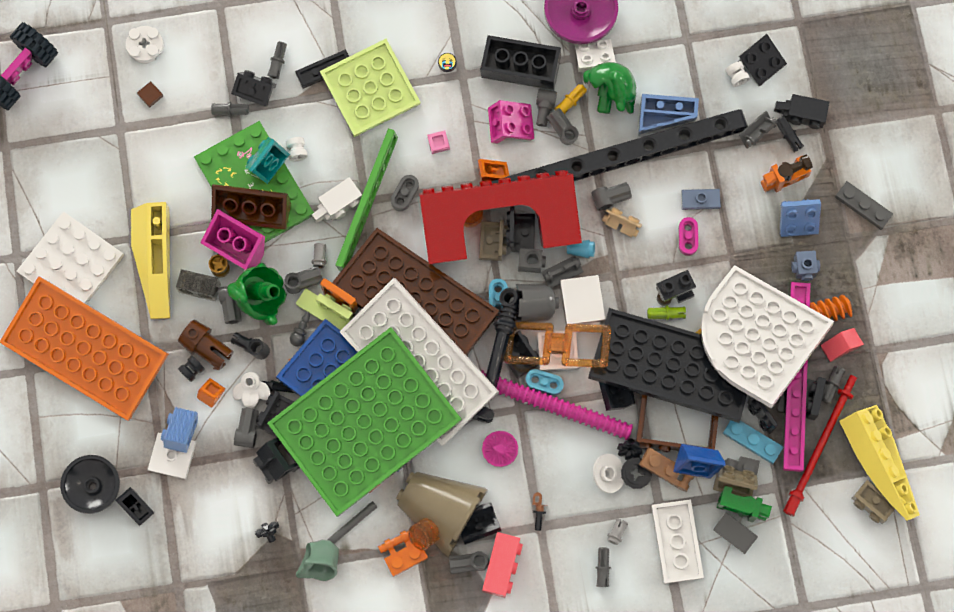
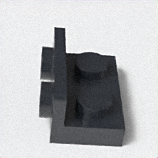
(253, 88)

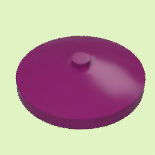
(581, 19)

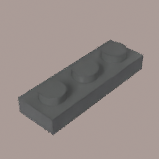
(864, 205)

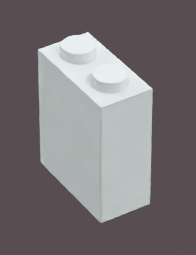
(582, 300)

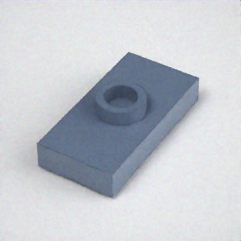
(700, 199)

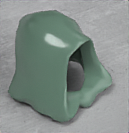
(319, 561)

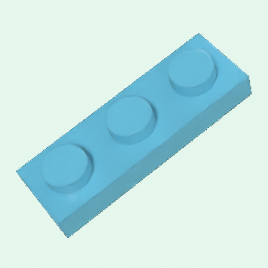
(753, 440)

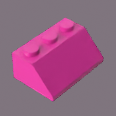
(234, 240)

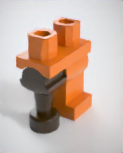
(787, 174)

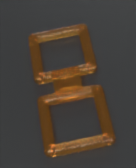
(560, 344)

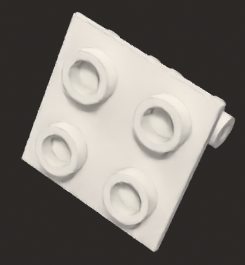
(594, 53)

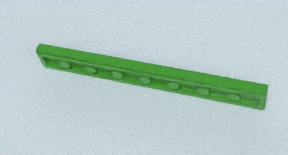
(367, 199)

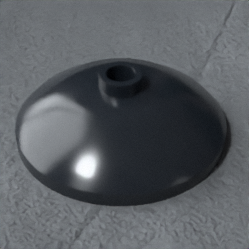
(80, 475)

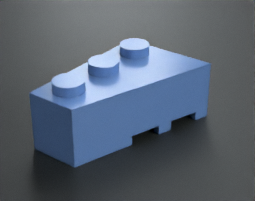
(665, 111)

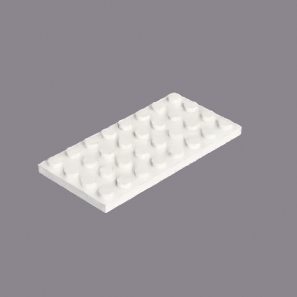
(434, 350)

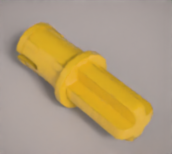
(571, 99)

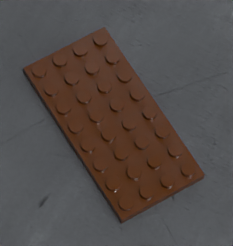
(448, 303)

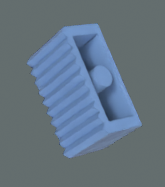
(180, 429)

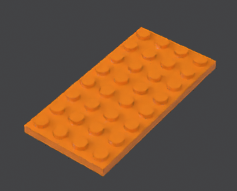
(84, 348)

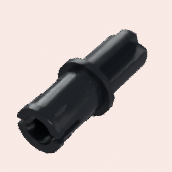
(789, 134)

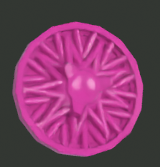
(500, 448)

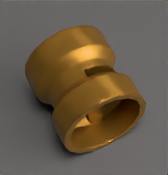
(217, 262)

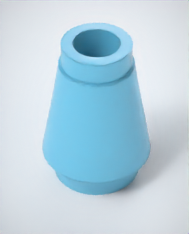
(585, 249)

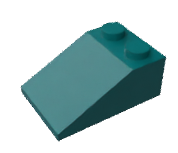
(267, 160)

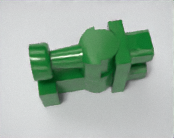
(743, 506)

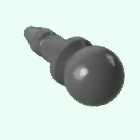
(297, 338)

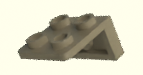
(742, 482)

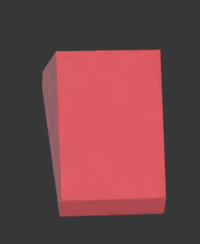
(841, 344)

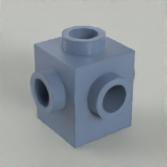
(805, 265)

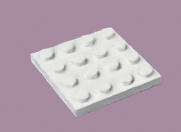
(71, 259)

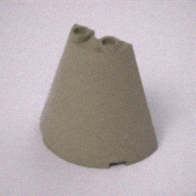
(443, 502)

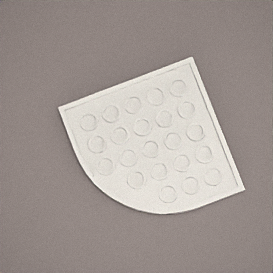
(759, 335)

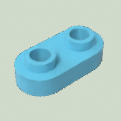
(493, 295)
(544, 382)

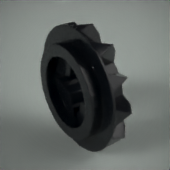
(628, 478)

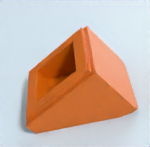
(210, 392)

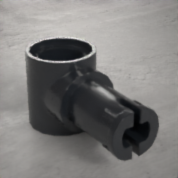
(250, 345)

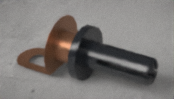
(539, 511)

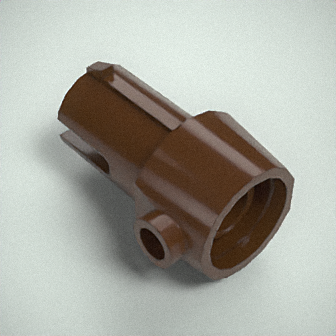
(198, 339)

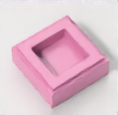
(438, 142)

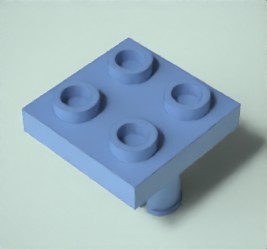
(800, 217)

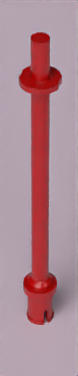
(796, 495)

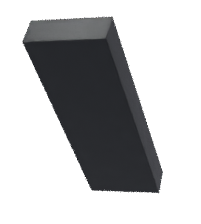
(311, 74)

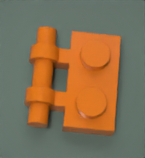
(404, 558)

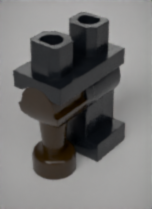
(677, 286)

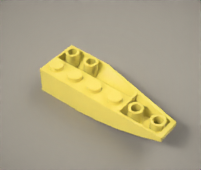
(152, 255)
(880, 458)

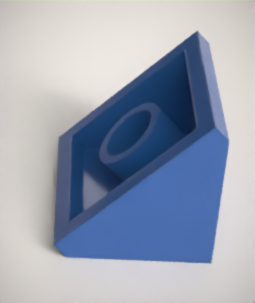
(698, 461)

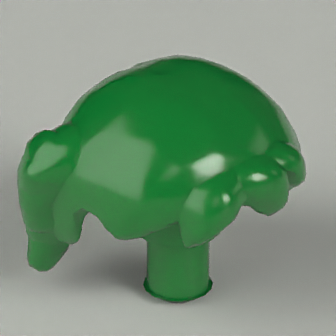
(614, 84)
(259, 293)

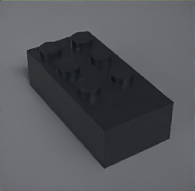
(520, 62)

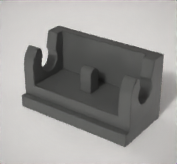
(735, 533)

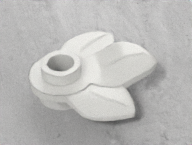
(251, 393)

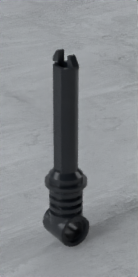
(504, 326)

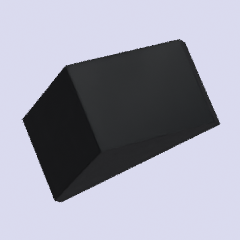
(134, 506)

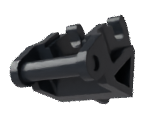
(272, 462)

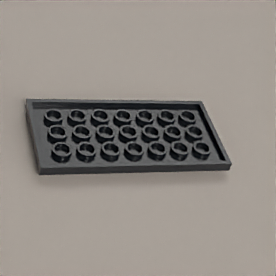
(665, 366)

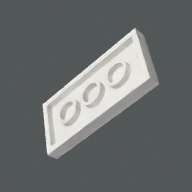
(677, 541)

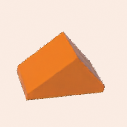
(492, 169)

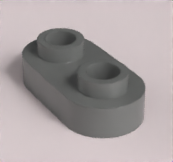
(404, 193)

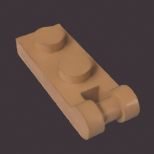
(664, 468)

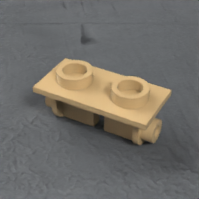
(629, 224)

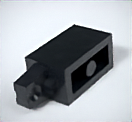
(804, 111)

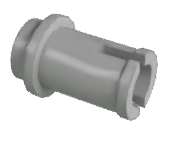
(319, 255)
(617, 532)

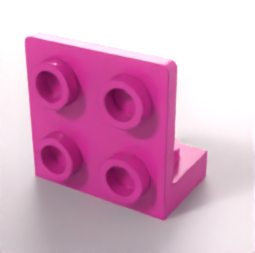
(510, 121)

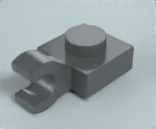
(744, 464)

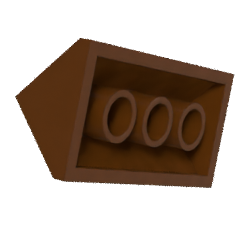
(252, 206)

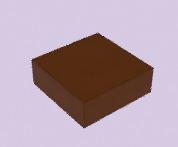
(150, 94)

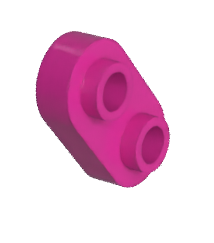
(688, 237)

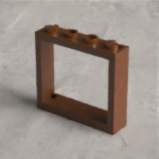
(667, 446)

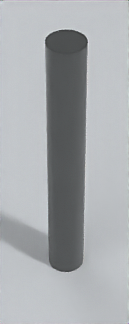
(353, 522)

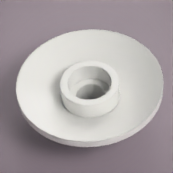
(608, 473)

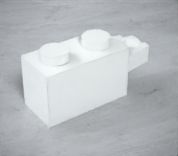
(338, 201)

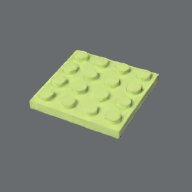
(370, 87)

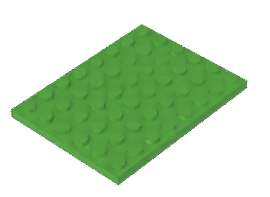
(364, 421)

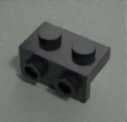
(522, 348)
(615, 397)
(275, 404)
(481, 524)

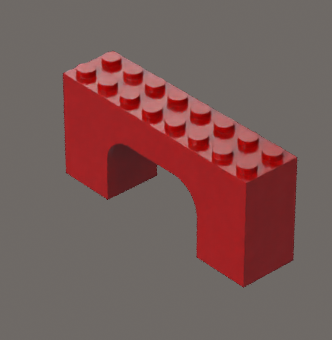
(549, 196)

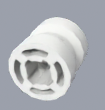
(737, 74)
(296, 149)

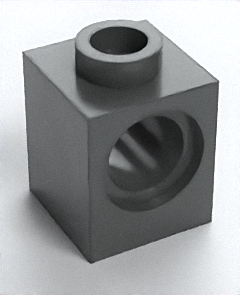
(525, 254)

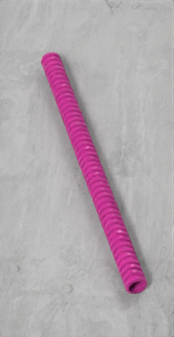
(563, 408)

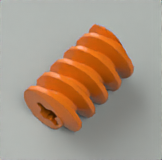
(833, 307)

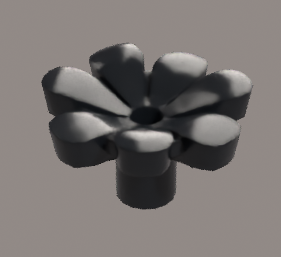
(629, 448)
(268, 531)

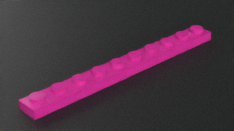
(796, 401)

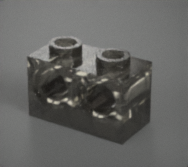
(198, 285)

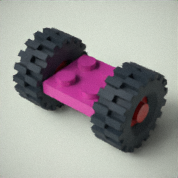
(33, 47)

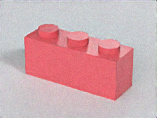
(502, 565)

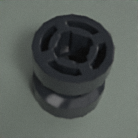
(195, 365)

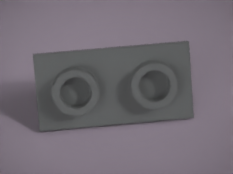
(756, 129)
(564, 270)

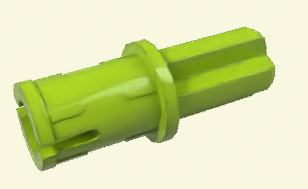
(666, 313)

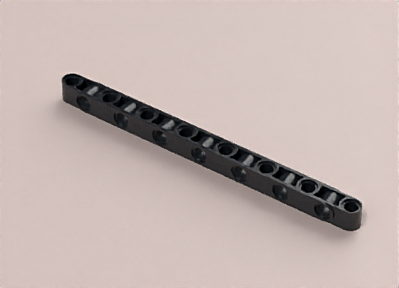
(634, 151)

